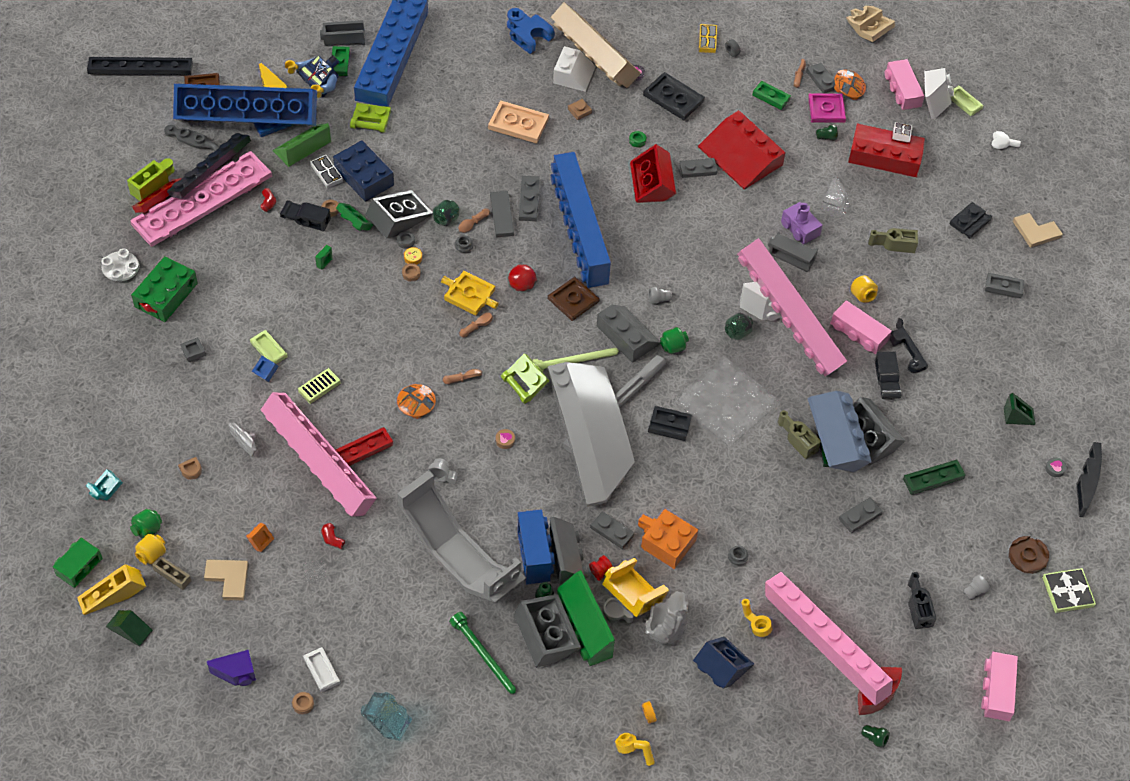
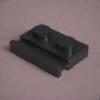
(970, 220)
(670, 423)

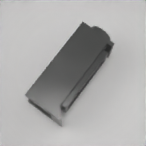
(343, 32)
(792, 252)

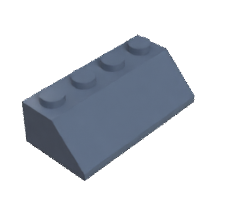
(839, 431)

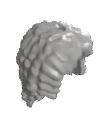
(668, 619)

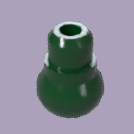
(829, 132)
(544, 590)
(878, 736)

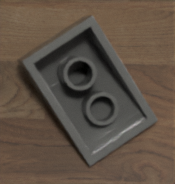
(397, 212)

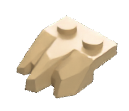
(870, 22)

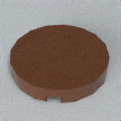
(1025, 559)

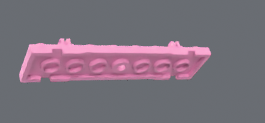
(217, 189)

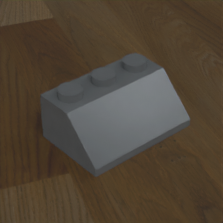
(626, 332)
(878, 432)
(565, 549)
(546, 629)

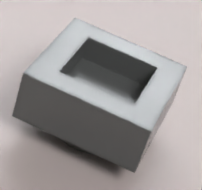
(193, 349)

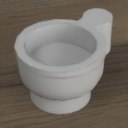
(440, 469)
(615, 611)

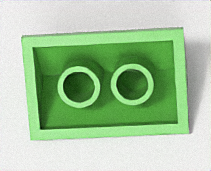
(304, 144)

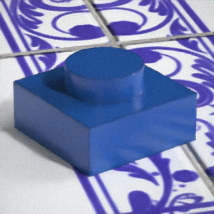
(265, 368)

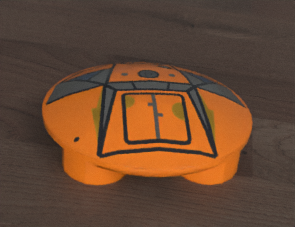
(849, 84)
(416, 400)

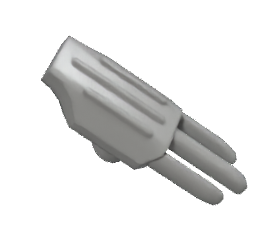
(245, 440)

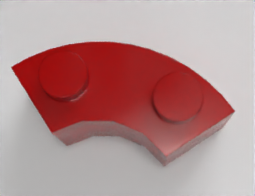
(866, 707)

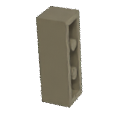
(171, 572)

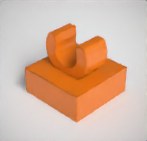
(260, 537)

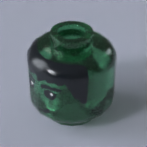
(446, 212)
(738, 326)

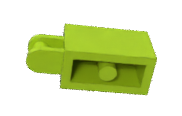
(150, 178)

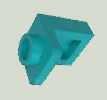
(104, 486)

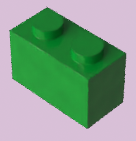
(77, 562)

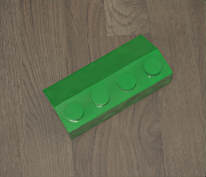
(586, 620)

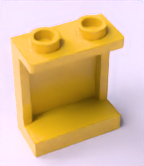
(632, 588)

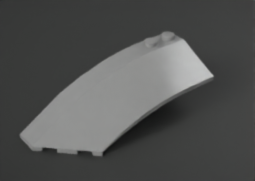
(592, 428)

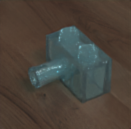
(386, 715)

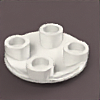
(120, 265)

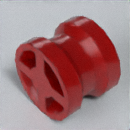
(600, 567)

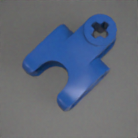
(525, 29)

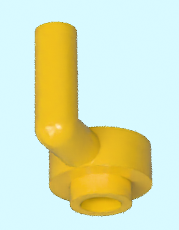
(757, 621)
(628, 743)

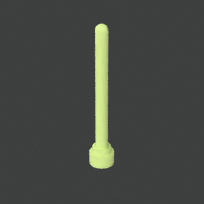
(577, 358)

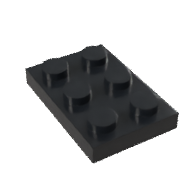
(674, 96)

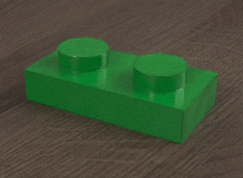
(343, 55)
(771, 95)
(350, 213)

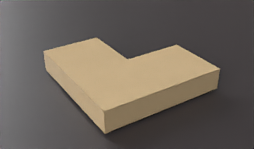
(1035, 234)
(232, 573)

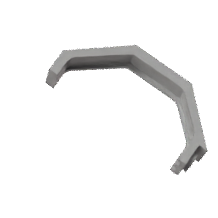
(451, 545)

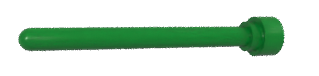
(459, 622)

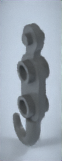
(191, 138)

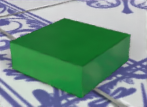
(324, 257)

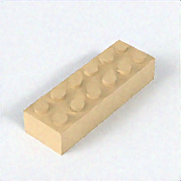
(594, 46)

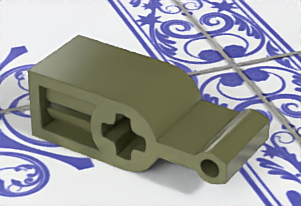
(895, 239)
(799, 435)

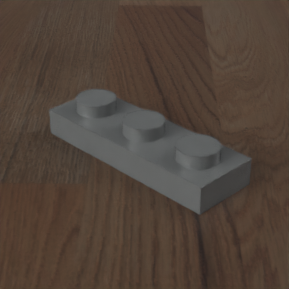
(529, 198)

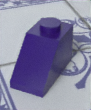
(233, 668)

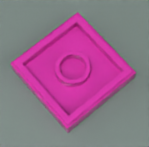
(827, 108)

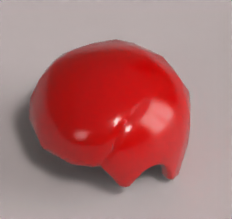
(522, 277)

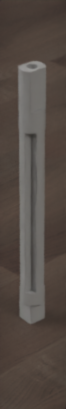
(634, 384)

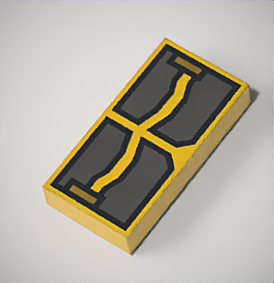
(707, 38)

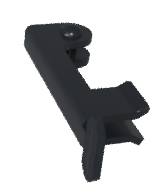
(900, 336)

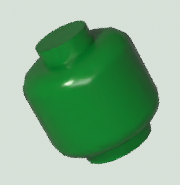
(674, 340)
(145, 523)

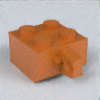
(667, 537)

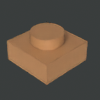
(579, 109)

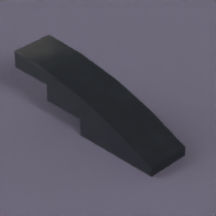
(1089, 479)

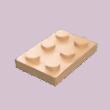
(518, 121)

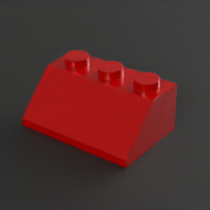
(653, 175)

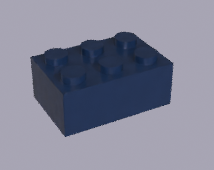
(363, 170)

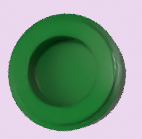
(637, 139)

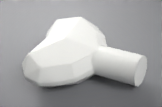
(1002, 141)

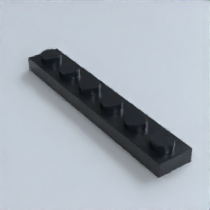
(140, 65)
(209, 165)

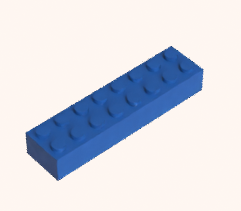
(390, 52)
(245, 104)
(581, 220)

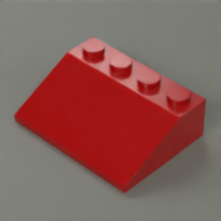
(742, 150)
(877, 150)

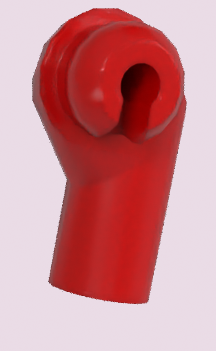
(269, 201)
(329, 536)

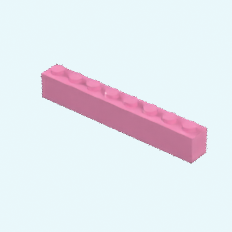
(791, 307)
(318, 454)
(828, 638)

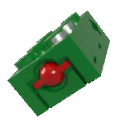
(164, 289)

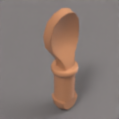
(798, 74)
(467, 224)
(483, 320)
(460, 377)

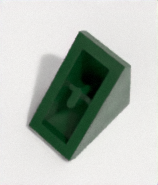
(1018, 411)
(129, 626)

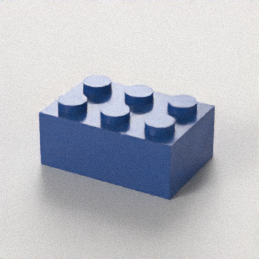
(535, 546)

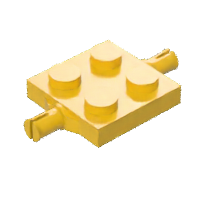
(469, 292)

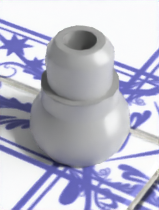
(659, 295)
(976, 587)

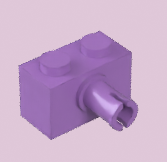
(801, 222)

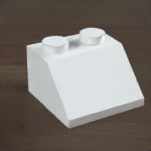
(573, 69)
(938, 91)
(756, 303)

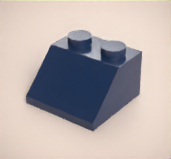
(722, 662)

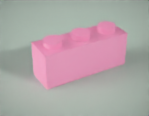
(904, 84)
(860, 327)
(1000, 686)

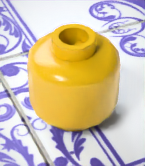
(864, 289)
(150, 549)

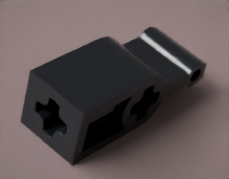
(307, 215)
(888, 374)
(920, 604)

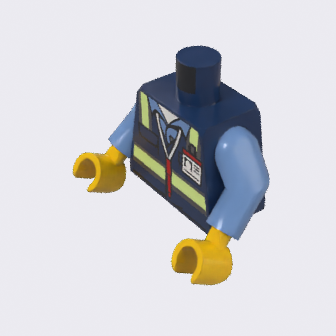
(316, 73)

